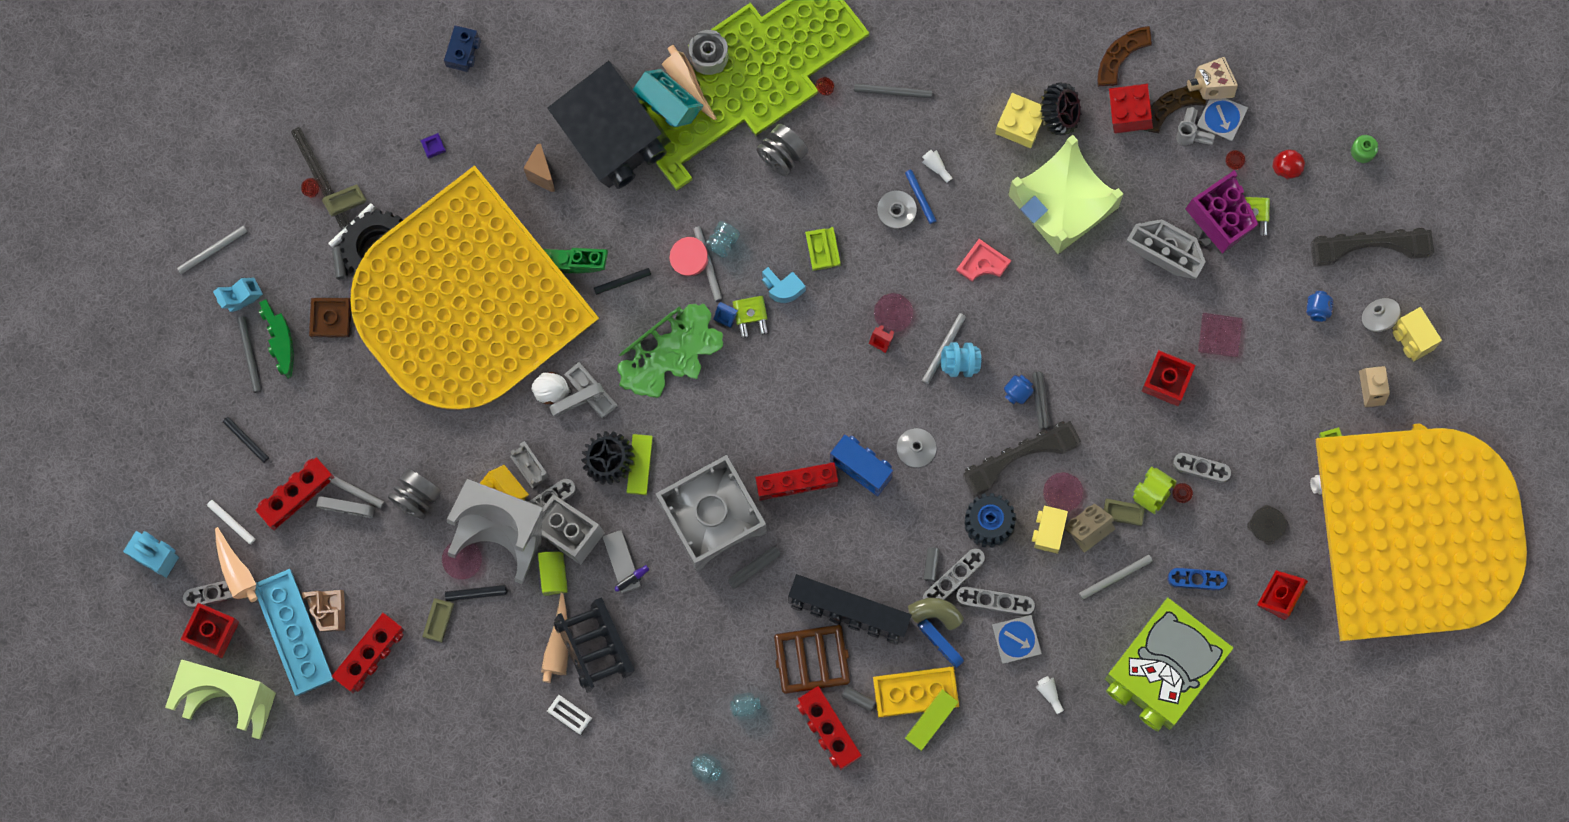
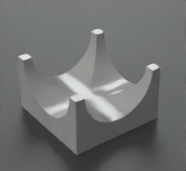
(711, 511)
(497, 518)

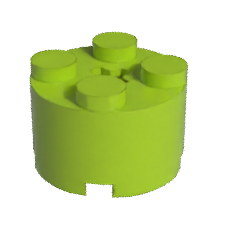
(1154, 490)

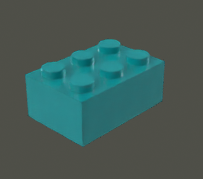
(667, 98)

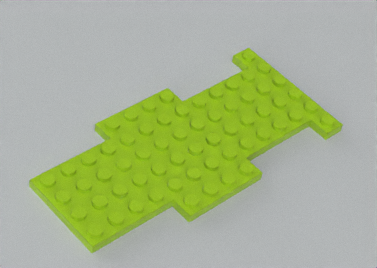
(763, 73)

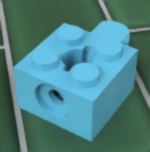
(150, 553)

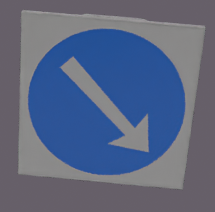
(1222, 118)
(1016, 639)

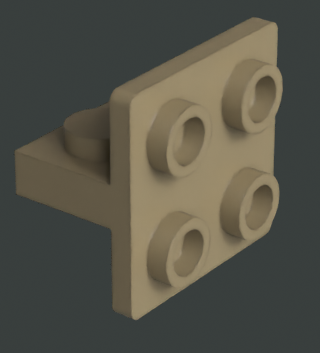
(1090, 527)

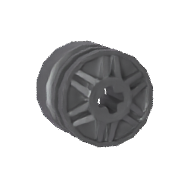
(782, 149)
(415, 492)

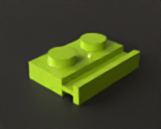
(822, 249)

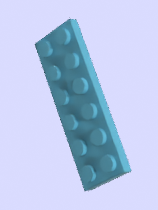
(293, 632)

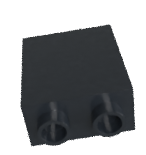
(610, 126)

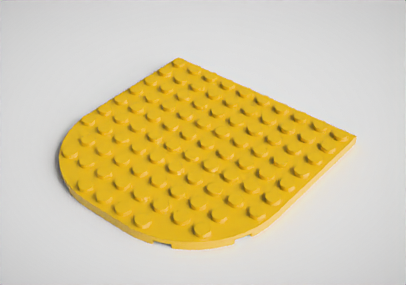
(463, 299)
(1419, 531)

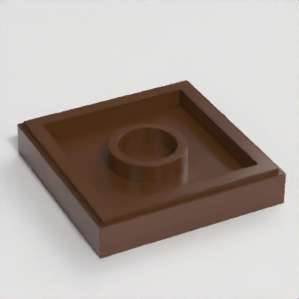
(330, 317)

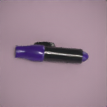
(635, 577)

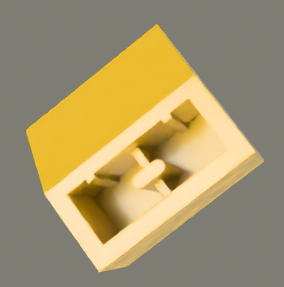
(503, 481)

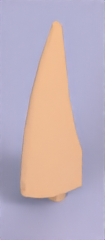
(683, 73)
(235, 572)
(556, 653)

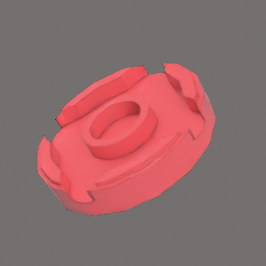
(689, 256)

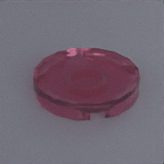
(893, 318)
(1067, 496)
(465, 565)

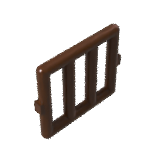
(825, 682)

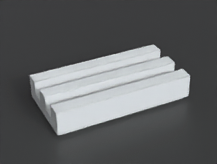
(573, 707)

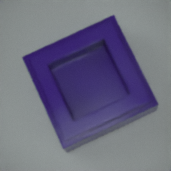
(433, 145)

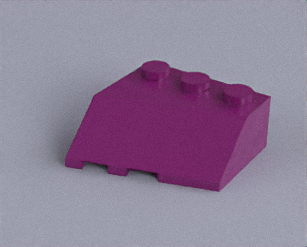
(1223, 212)

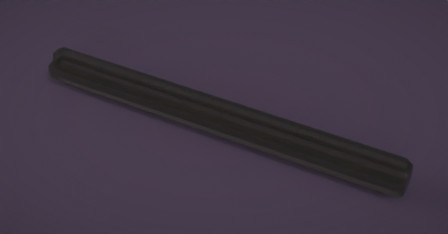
(317, 171)

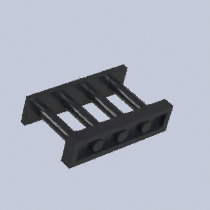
(606, 629)

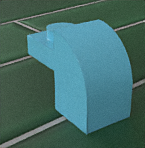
(785, 290)
(239, 295)

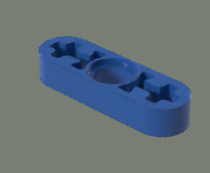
(1182, 573)
(937, 639)

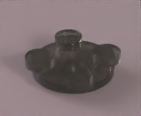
(1267, 524)

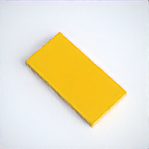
(912, 690)

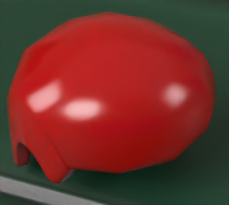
(1288, 164)

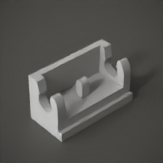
(528, 465)

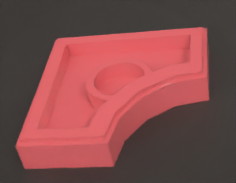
(983, 260)

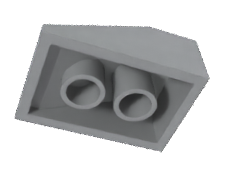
(569, 529)

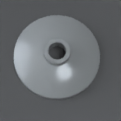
(896, 200)
(1381, 315)
(915, 457)

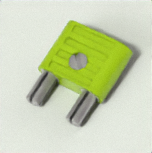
(1261, 209)
(750, 311)

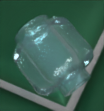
(745, 706)
(706, 768)

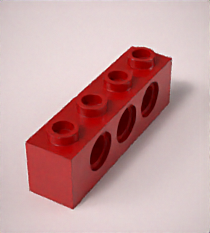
(796, 481)
(306, 492)
(383, 625)
(816, 698)

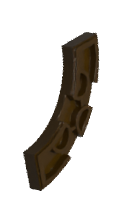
(1171, 102)

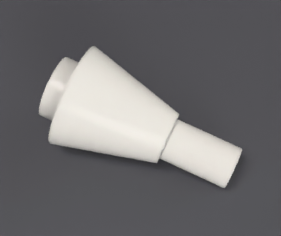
(934, 162)
(1048, 690)

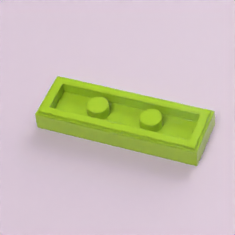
(639, 476)
(931, 719)

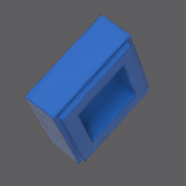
(725, 314)

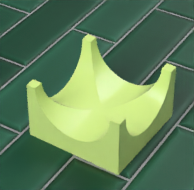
(1070, 193)
(204, 683)

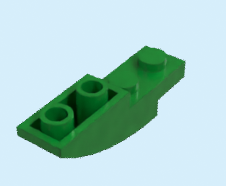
(578, 259)
(281, 341)

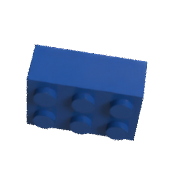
(861, 464)

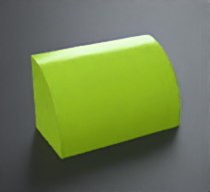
(552, 573)

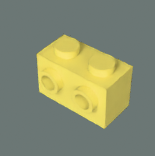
(1050, 529)

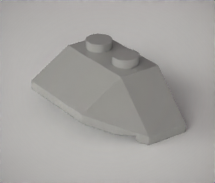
(1168, 248)

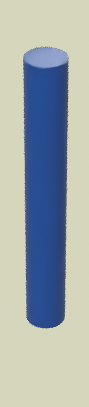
(920, 196)

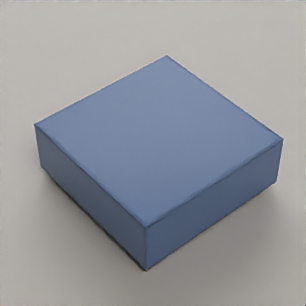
(1033, 209)

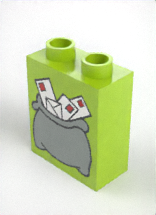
(1167, 666)

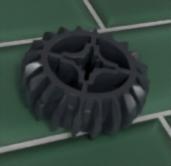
(1060, 108)
(605, 442)

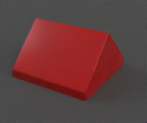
(1282, 594)

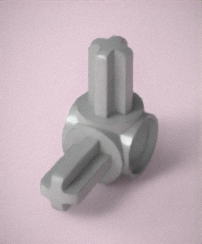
(1188, 125)

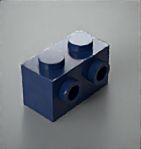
(462, 48)

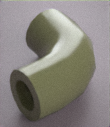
(937, 609)

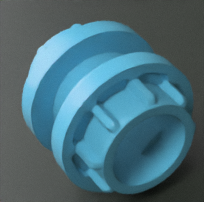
(961, 359)

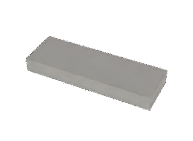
(581, 379)
(620, 558)

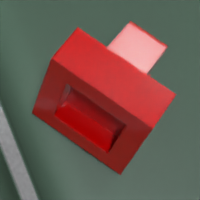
(881, 339)

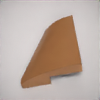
(327, 616)

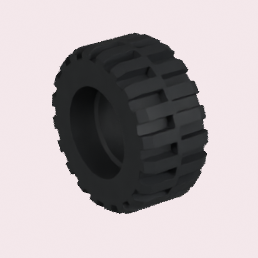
(360, 232)

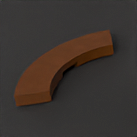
(1119, 51)

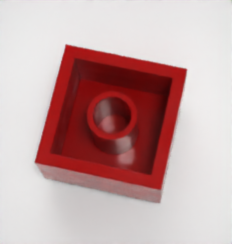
(1130, 108)
(1168, 378)
(209, 630)

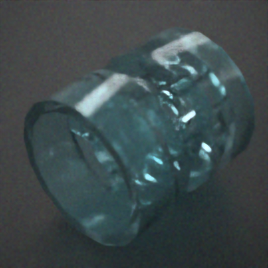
(722, 239)

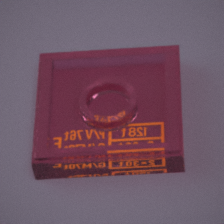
(1220, 335)

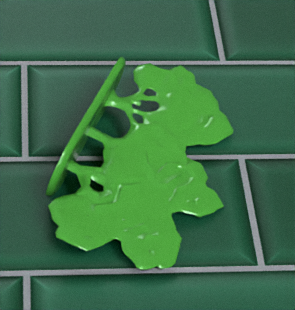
(674, 351)

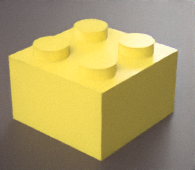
(1020, 121)
(1416, 334)

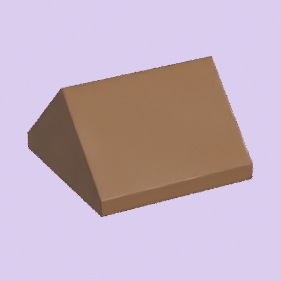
(537, 169)

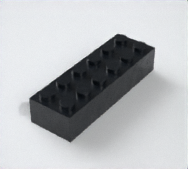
(849, 609)

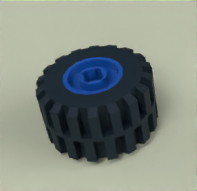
(990, 520)

